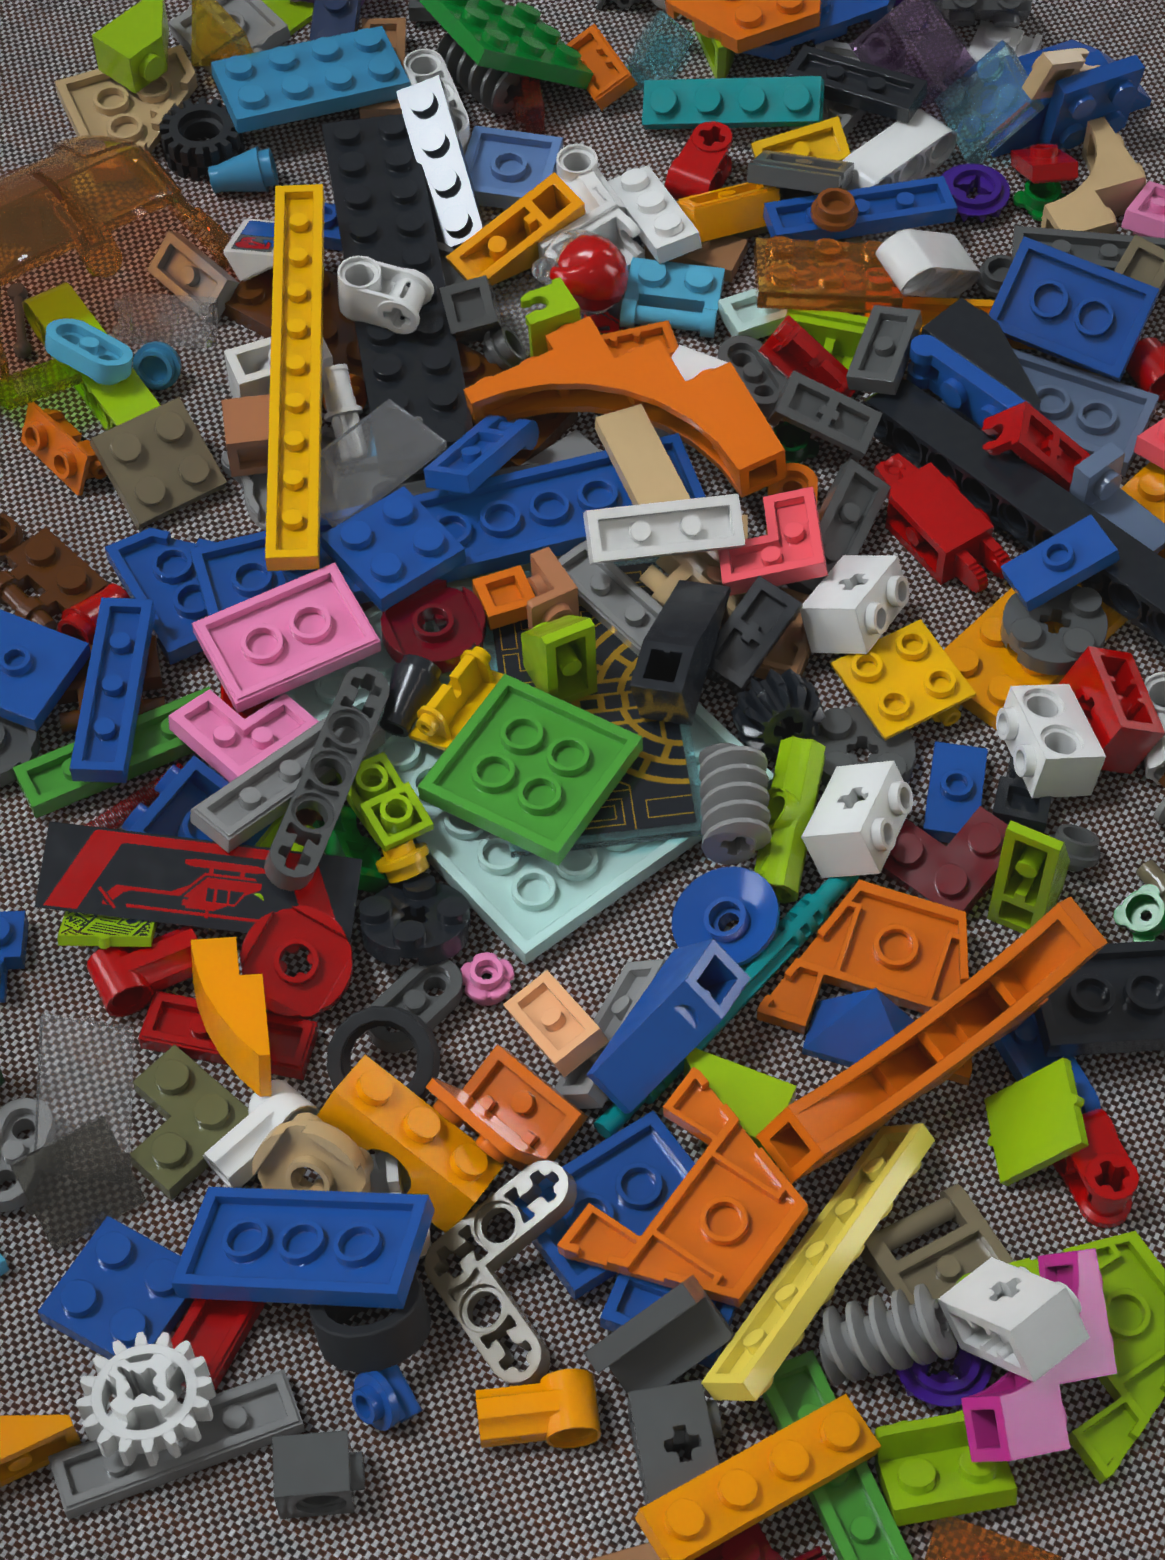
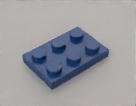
(1073, 308)
(624, 1178)

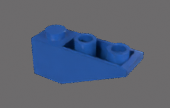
(668, 1022)

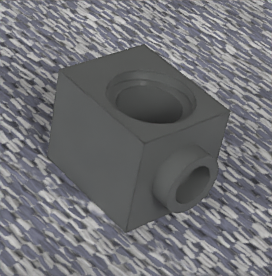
(471, 309)
(316, 1474)

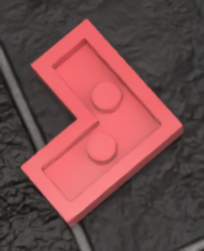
(787, 554)

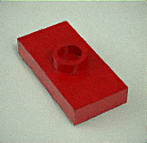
(1044, 164)

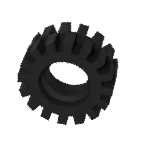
(194, 123)

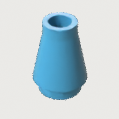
(246, 172)

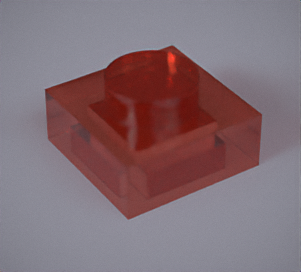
(530, 106)

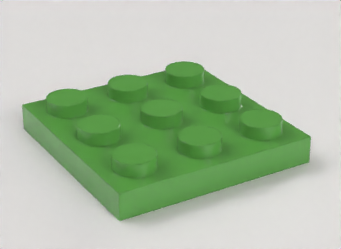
(531, 768)

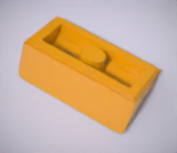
(728, 209)

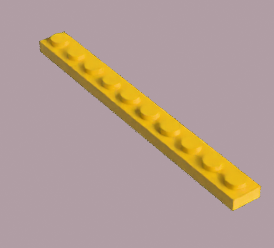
(296, 380)

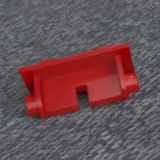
(795, 349)

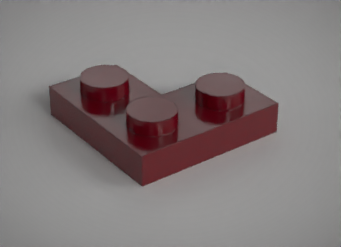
(949, 874)

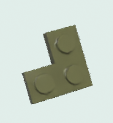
(196, 1115)

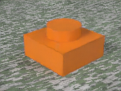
(504, 596)

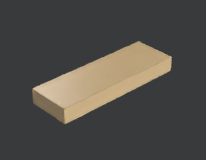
(639, 456)

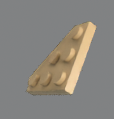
(107, 108)

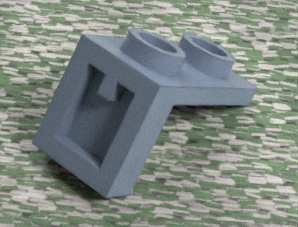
(1097, 485)

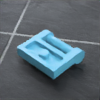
(673, 292)

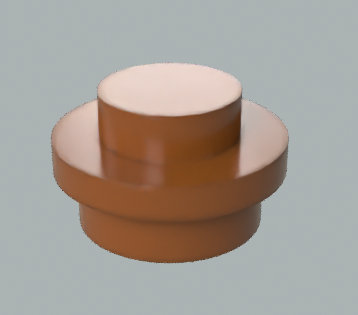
(834, 210)

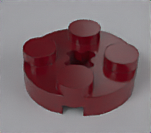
(405, 625)

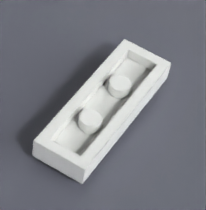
(659, 217)
(664, 528)

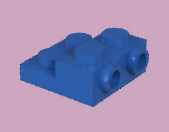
(179, 793)

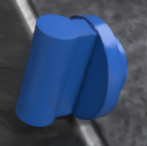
(384, 1398)

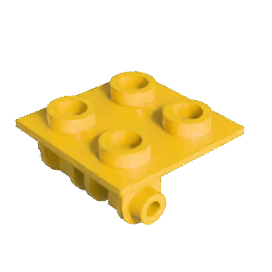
(905, 681)

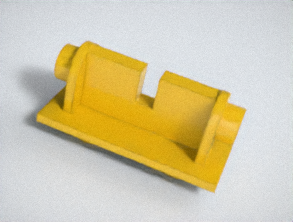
(456, 701)

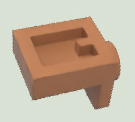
(553, 590)

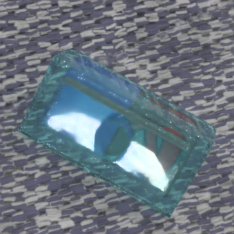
(658, 50)

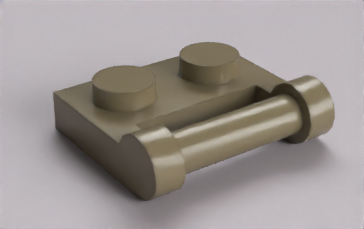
(941, 1261)

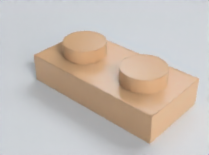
(556, 1023)

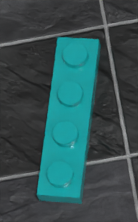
(733, 102)

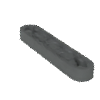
(320, 797)

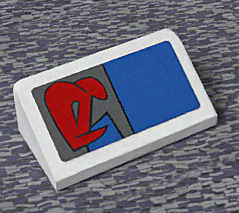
(251, 248)

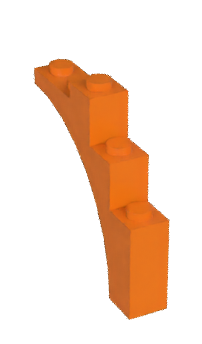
(583, 376)
(933, 1045)

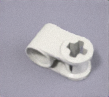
(379, 294)

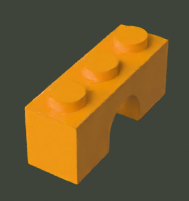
(437, 1154)

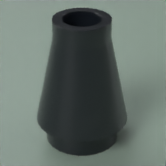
(411, 686)

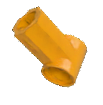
(555, 1411)

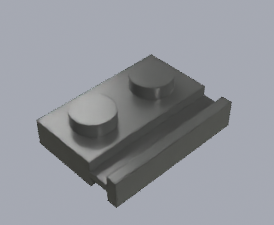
(799, 172)

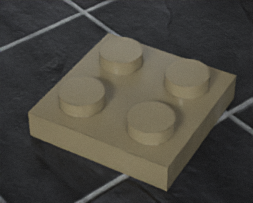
(158, 463)

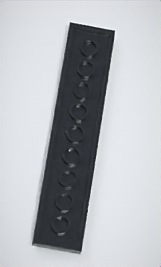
(389, 218)

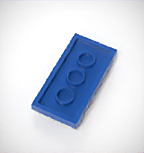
(304, 1247)

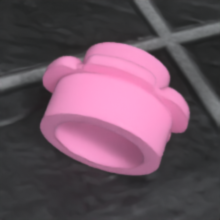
(487, 991)

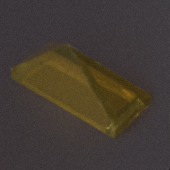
(215, 34)

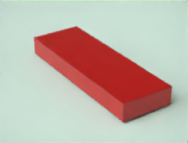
(177, 1021)

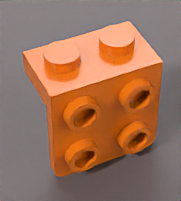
(510, 1110)

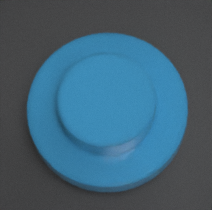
(157, 365)

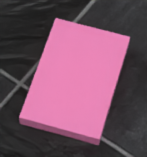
(286, 637)

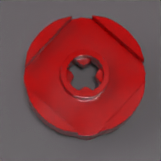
(329, 956)

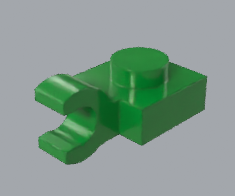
(348, 842)

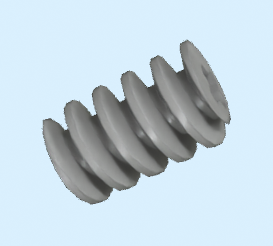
(733, 802)
(884, 1336)

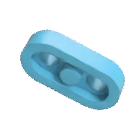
(88, 350)

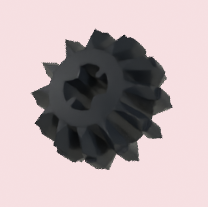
(777, 710)

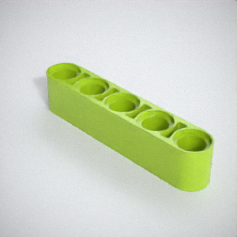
(108, 403)

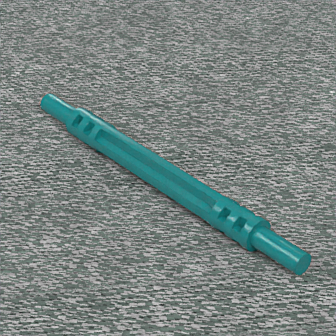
(791, 934)

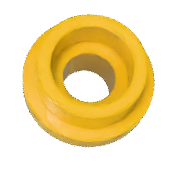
(404, 861)

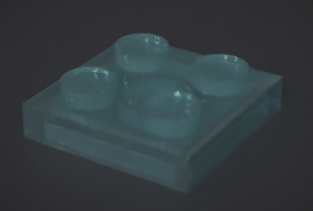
(988, 103)

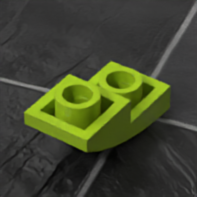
(386, 804)

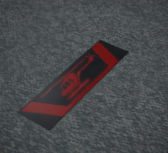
(181, 880)

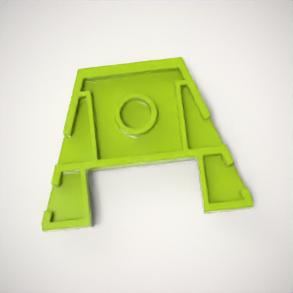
(1137, 1323)

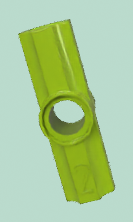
(791, 806)

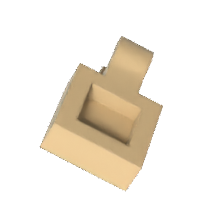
(1052, 67)

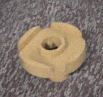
(313, 1145)

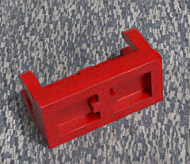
(1035, 441)

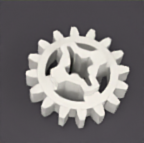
(146, 1404)

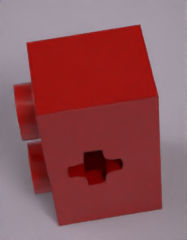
(1116, 706)

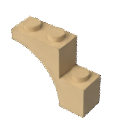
(1107, 191)

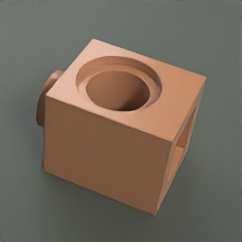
(247, 434)

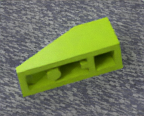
(1027, 877)

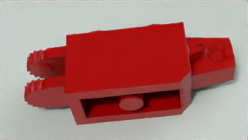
(939, 524)

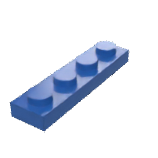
(879, 210)
(113, 690)

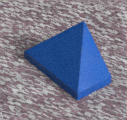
(853, 1026)

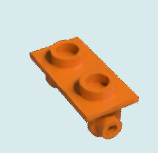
(60, 447)

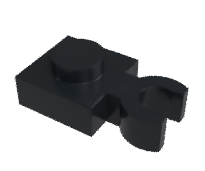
(1015, 803)

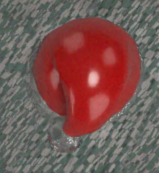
(588, 267)

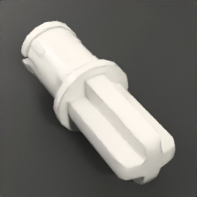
(339, 399)

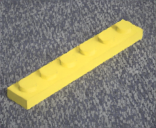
(817, 1264)

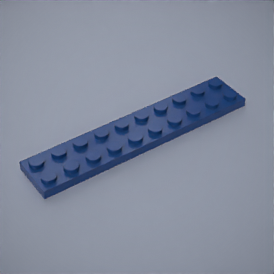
(495, 525)

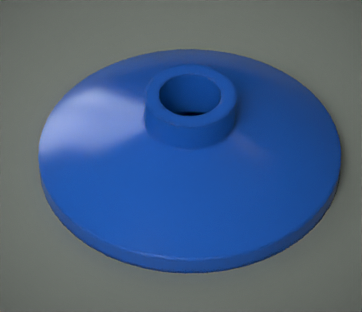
(725, 897)

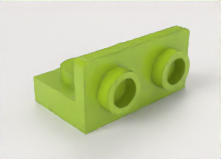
(930, 1471)

